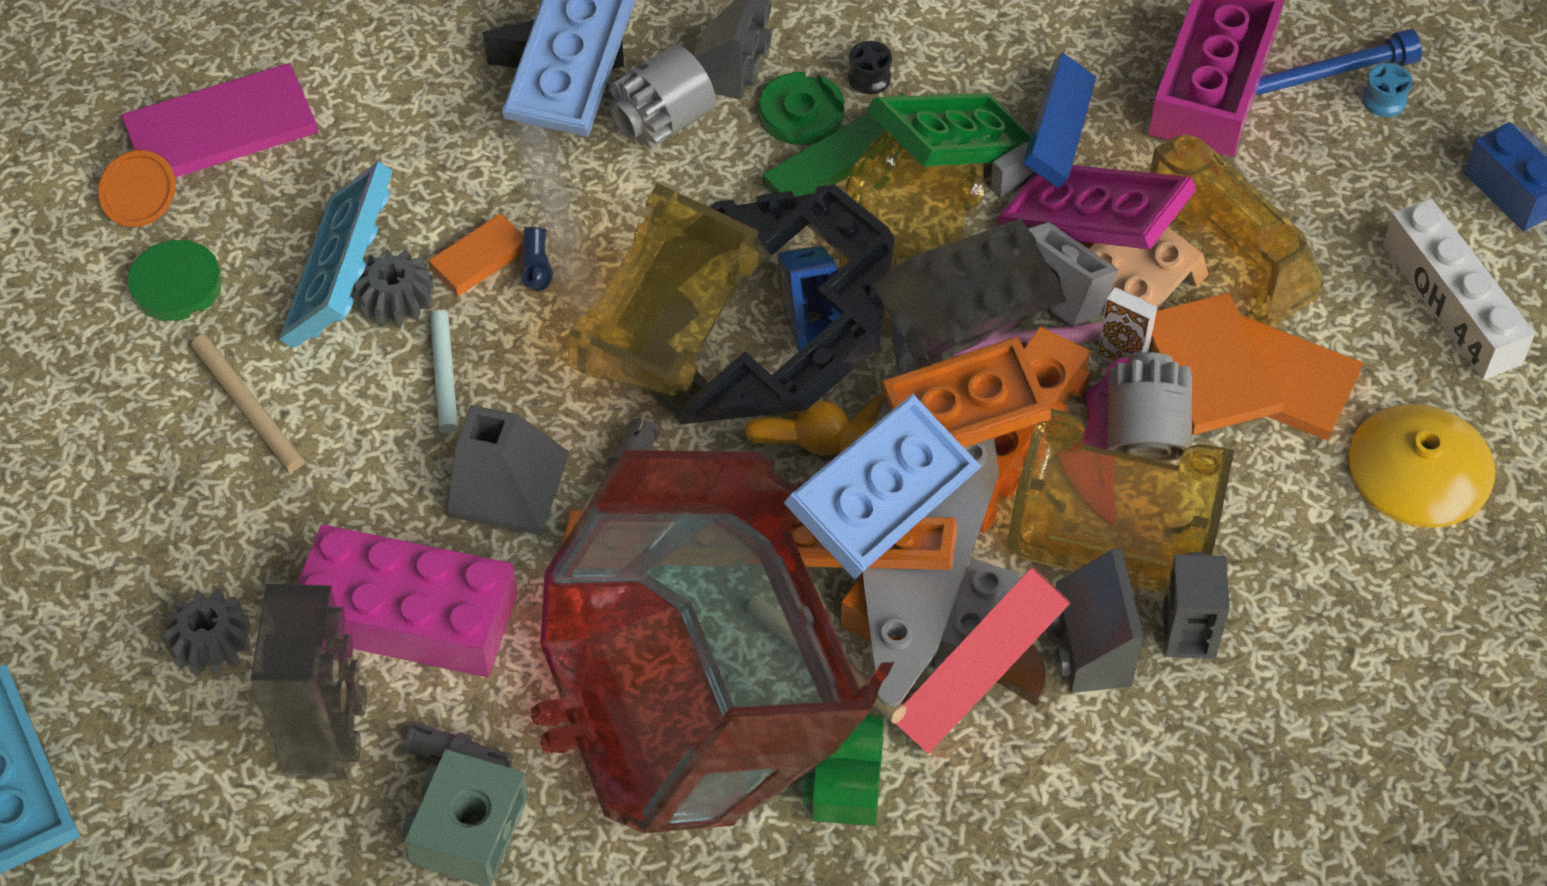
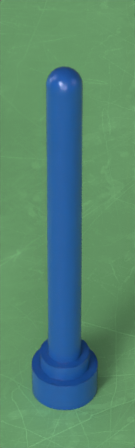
(1401, 48)

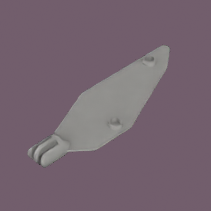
(921, 600)

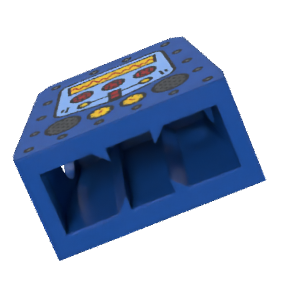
(800, 277)

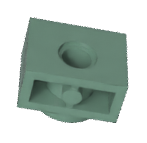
(451, 793)

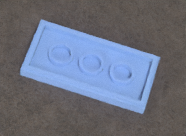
(567, 64)
(882, 485)

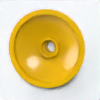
(1416, 482)

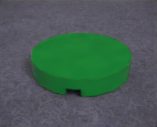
(801, 120)
(174, 280)

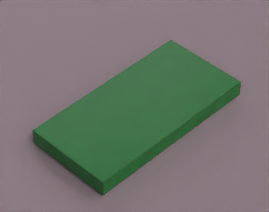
(950, 127)

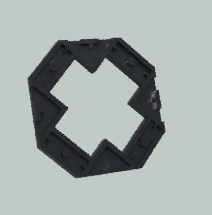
(859, 236)

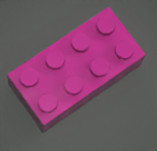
(1216, 71)
(415, 598)

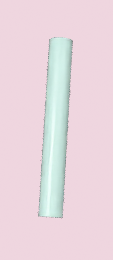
(443, 372)

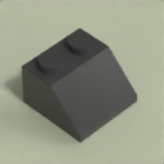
(1099, 626)

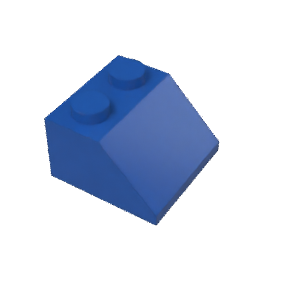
(1512, 172)

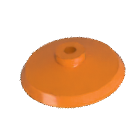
(136, 188)

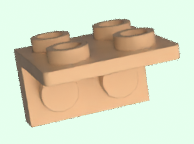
(1157, 271)

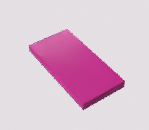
(224, 120)
(1103, 205)

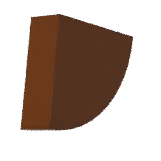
(1026, 676)

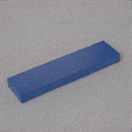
(1060, 120)

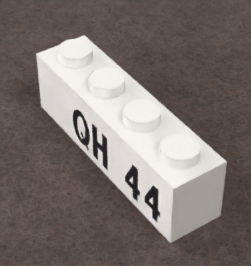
(1458, 289)

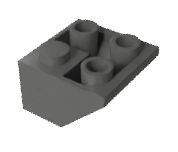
(733, 44)
(504, 471)

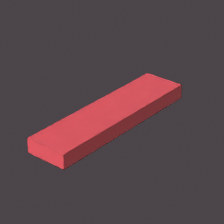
(981, 659)

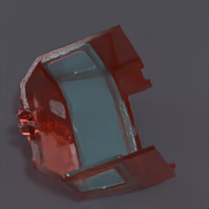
(692, 643)

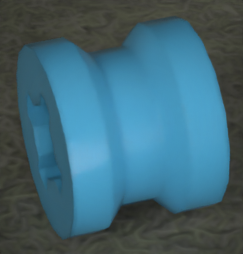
(1396, 83)

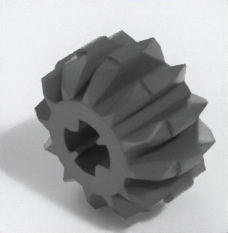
(394, 288)
(207, 632)

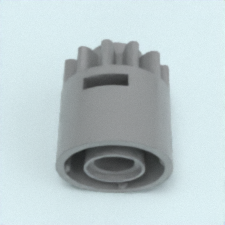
(661, 96)
(1150, 407)

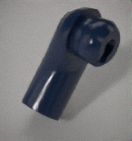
(535, 266)

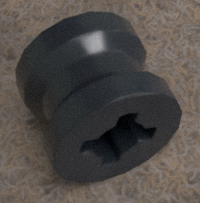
(878, 61)

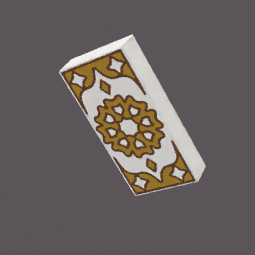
(1126, 326)

